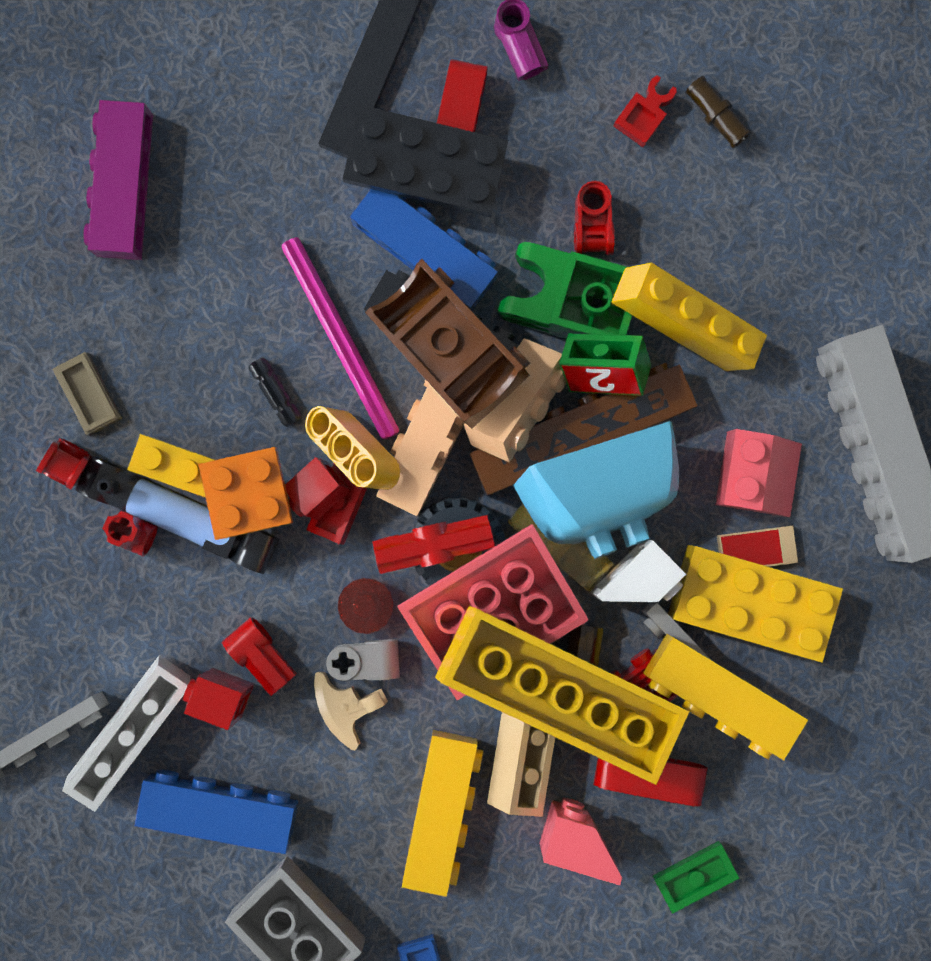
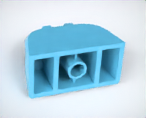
(603, 489)

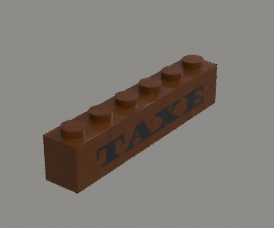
(590, 424)

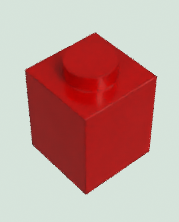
(315, 489)

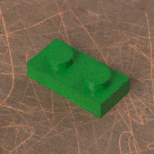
(695, 877)

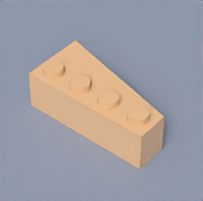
(422, 451)

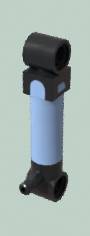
(172, 512)

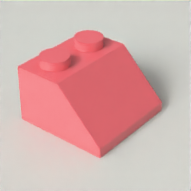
(758, 472)
(575, 843)

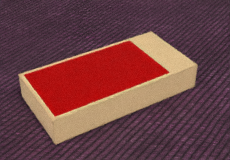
(762, 546)

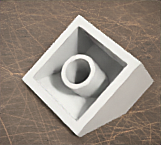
(641, 576)

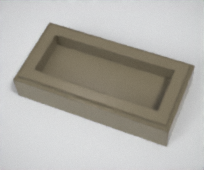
(87, 393)

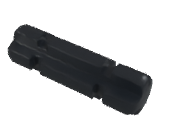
(274, 392)

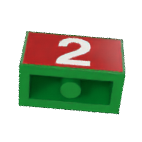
(605, 364)

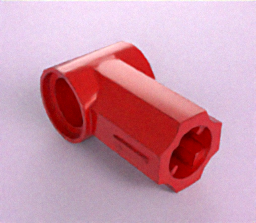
(130, 532)
(252, 647)

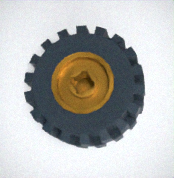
(452, 511)

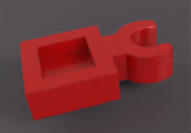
(643, 114)

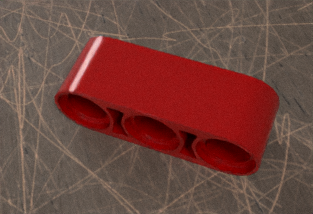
(462, 95)
(679, 782)

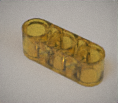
(571, 558)

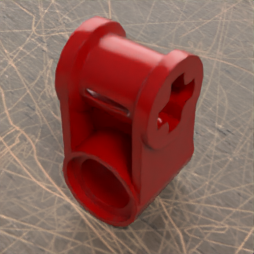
(594, 227)
(63, 462)

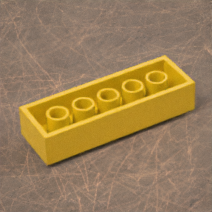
(561, 695)

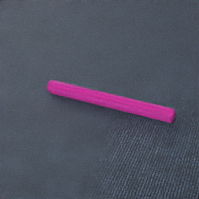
(340, 338)

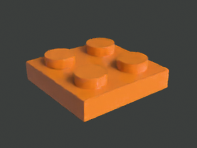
(245, 493)

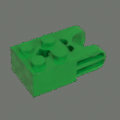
(568, 291)

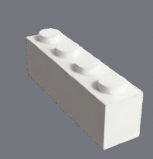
(126, 733)

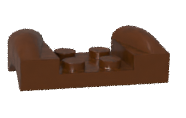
(449, 344)

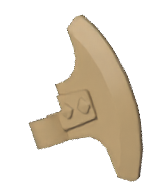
(343, 707)

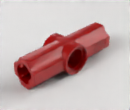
(433, 544)

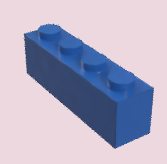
(414, 236)
(217, 812)

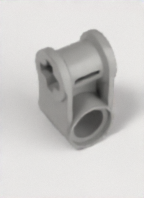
(372, 660)

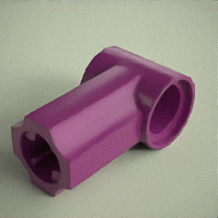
(521, 41)

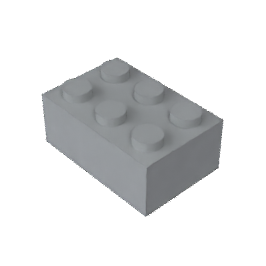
(293, 920)

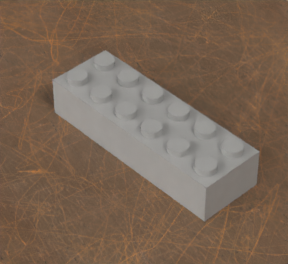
(882, 441)

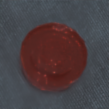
(365, 605)

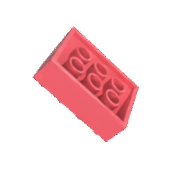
(510, 582)

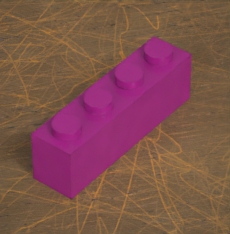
(119, 180)

